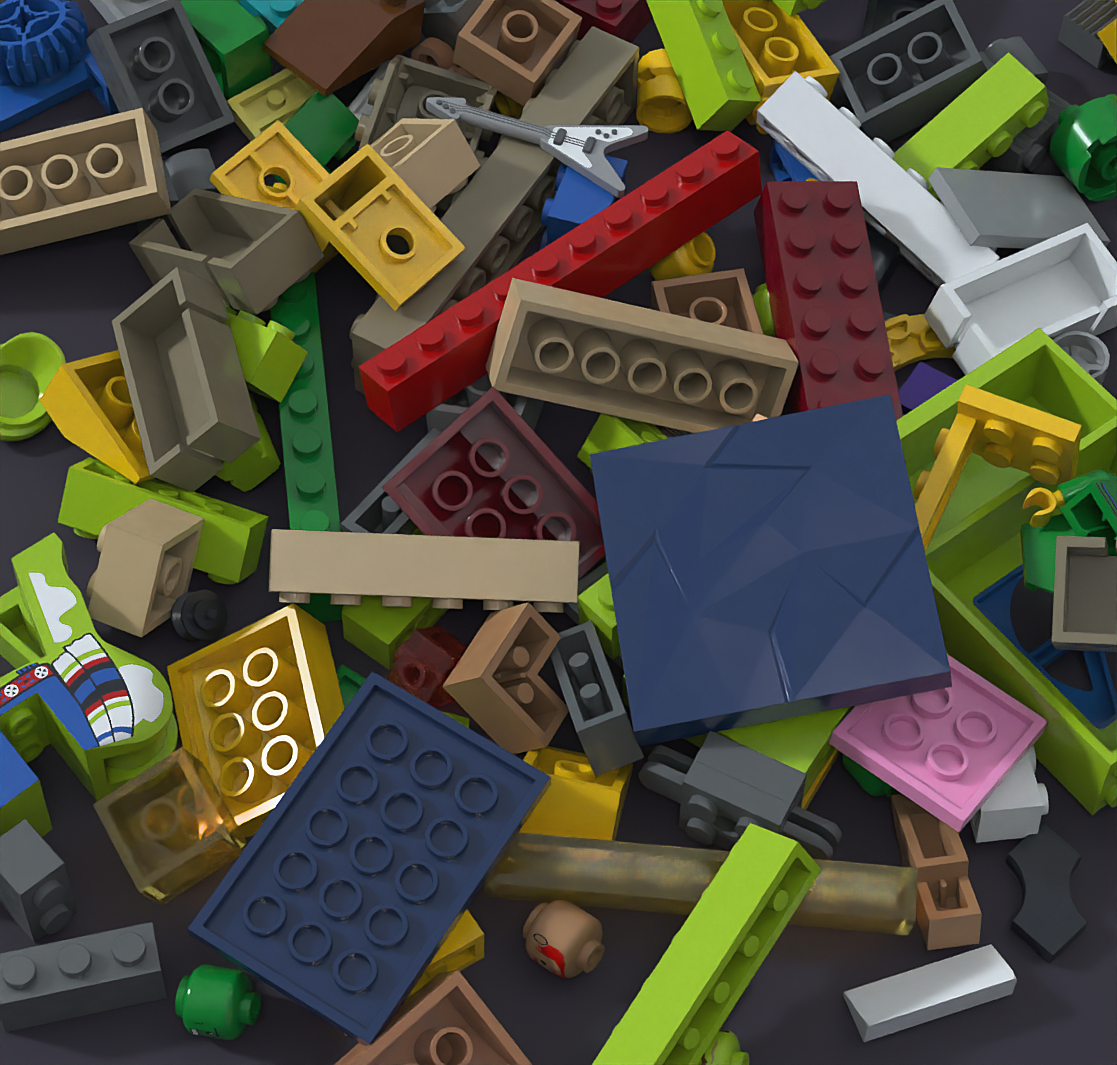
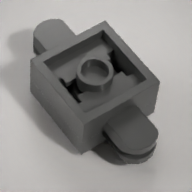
(737, 787)

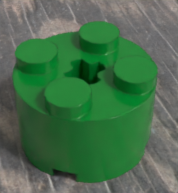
(1087, 147)

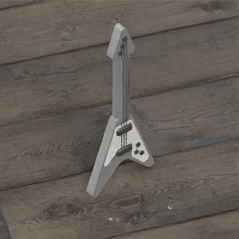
(574, 145)

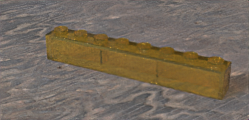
(675, 878)

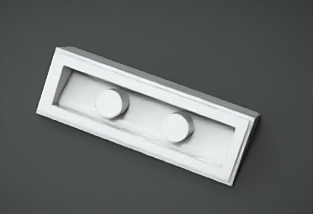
(930, 992)

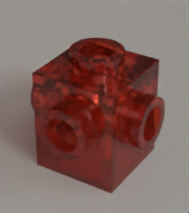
(426, 663)

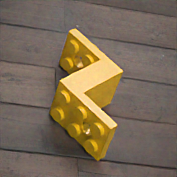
(347, 210)

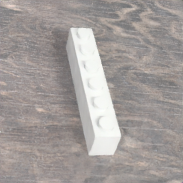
(891, 199)

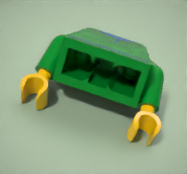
(1087, 503)

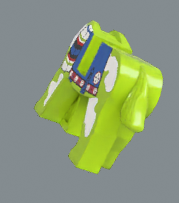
(71, 691)

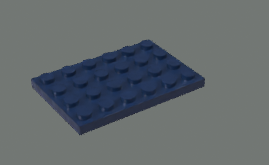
(370, 858)

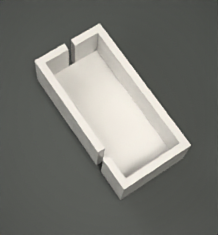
(1049, 286)

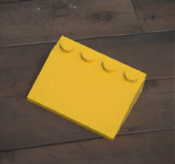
(258, 708)

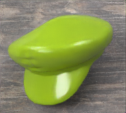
(26, 370)

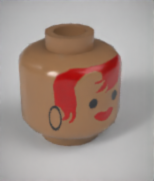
(563, 938)

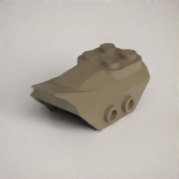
(404, 96)

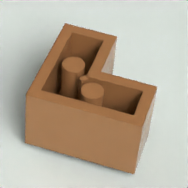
(501, 681)

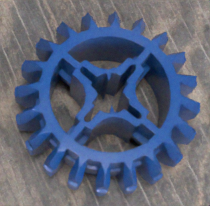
(39, 39)

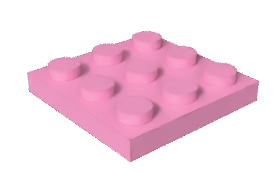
(942, 744)

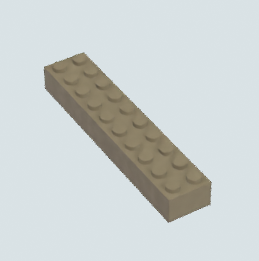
(505, 200)

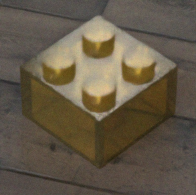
(171, 826)

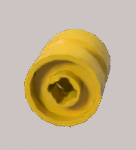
(659, 95)

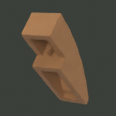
(945, 898)

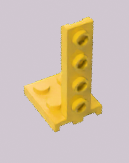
(1005, 437)

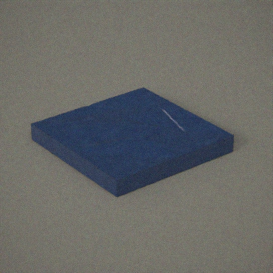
(768, 571)

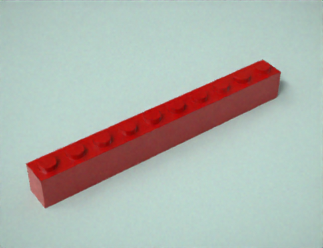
(588, 260)

